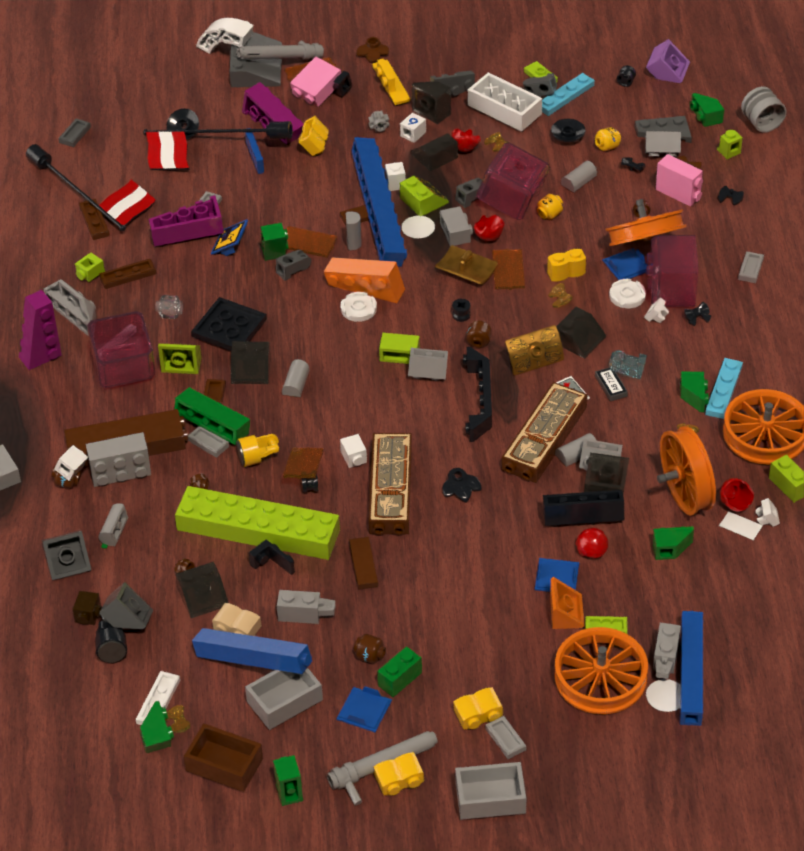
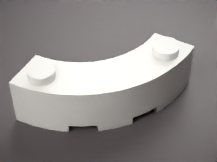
(227, 30)

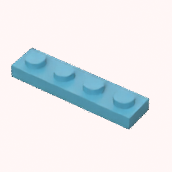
(566, 93)
(724, 388)

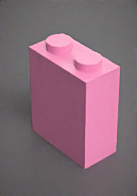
(315, 81)
(679, 180)

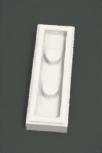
(161, 691)

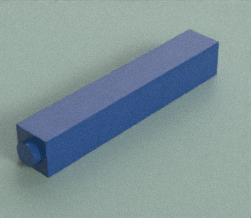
(252, 650)
(691, 668)

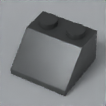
(66, 554)
(126, 609)

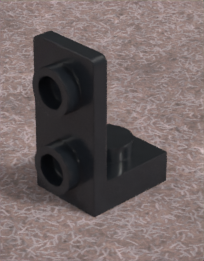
(342, 84)
(266, 551)

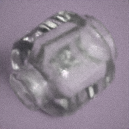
(169, 307)

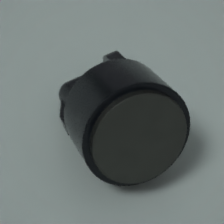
(110, 643)

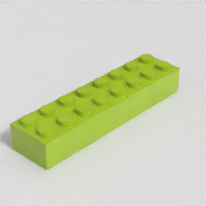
(255, 520)

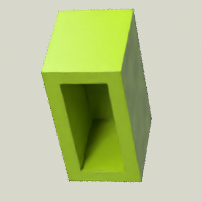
(397, 347)
(788, 477)

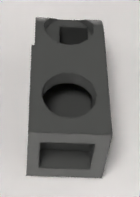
(541, 85)
(468, 192)
(292, 263)

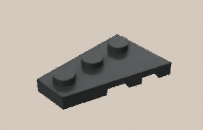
(458, 82)
(668, 124)

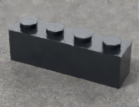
(583, 507)

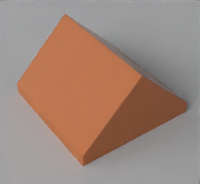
(565, 606)

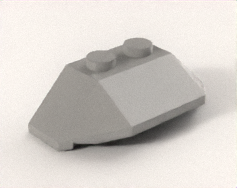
(71, 304)

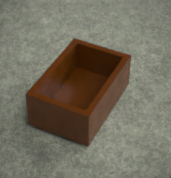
(223, 757)

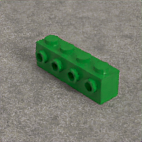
(212, 415)

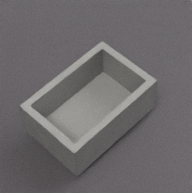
(118, 459)
(283, 695)
(490, 790)

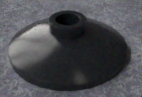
(183, 117)
(568, 130)

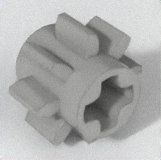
(378, 121)

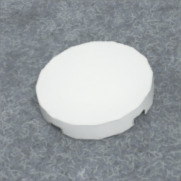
(627, 293)
(358, 306)

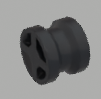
(626, 76)
(461, 310)
(310, 484)

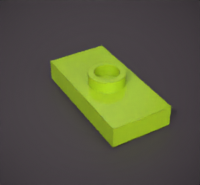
(537, 70)
(617, 623)

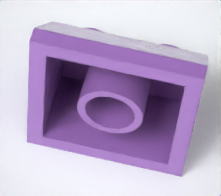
(668, 63)

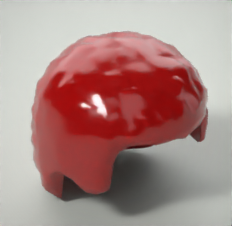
(465, 140)
(489, 228)
(736, 494)
(592, 543)

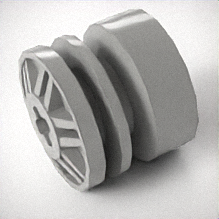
(763, 109)

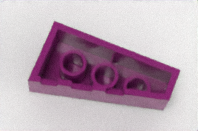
(267, 108)
(187, 223)
(40, 331)

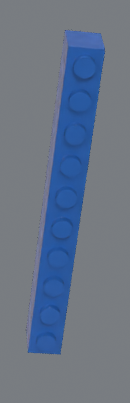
(378, 201)

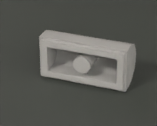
(579, 176)
(353, 229)
(296, 378)
(572, 451)
(113, 525)

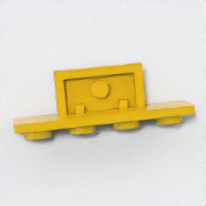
(391, 82)

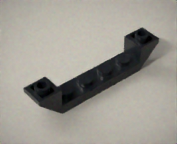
(479, 423)

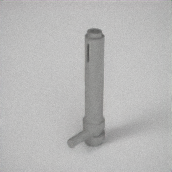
(302, 50)
(351, 772)

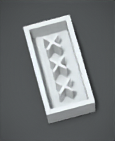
(504, 101)

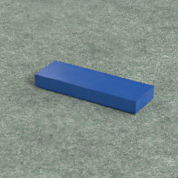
(254, 152)

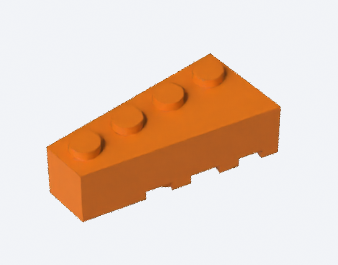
(373, 277)

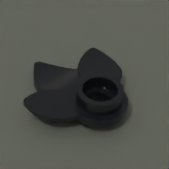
(462, 486)

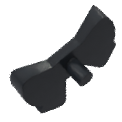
(628, 161)
(725, 192)
(702, 310)

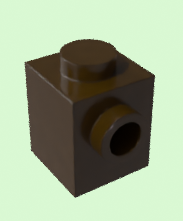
(87, 608)

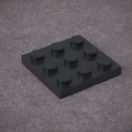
(228, 323)

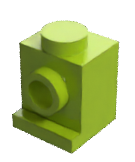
(730, 140)
(89, 267)

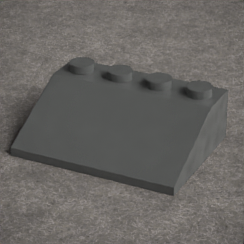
(252, 71)

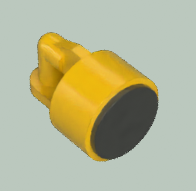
(254, 448)

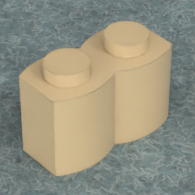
(235, 620)

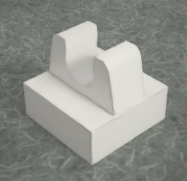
(657, 311)
(768, 513)

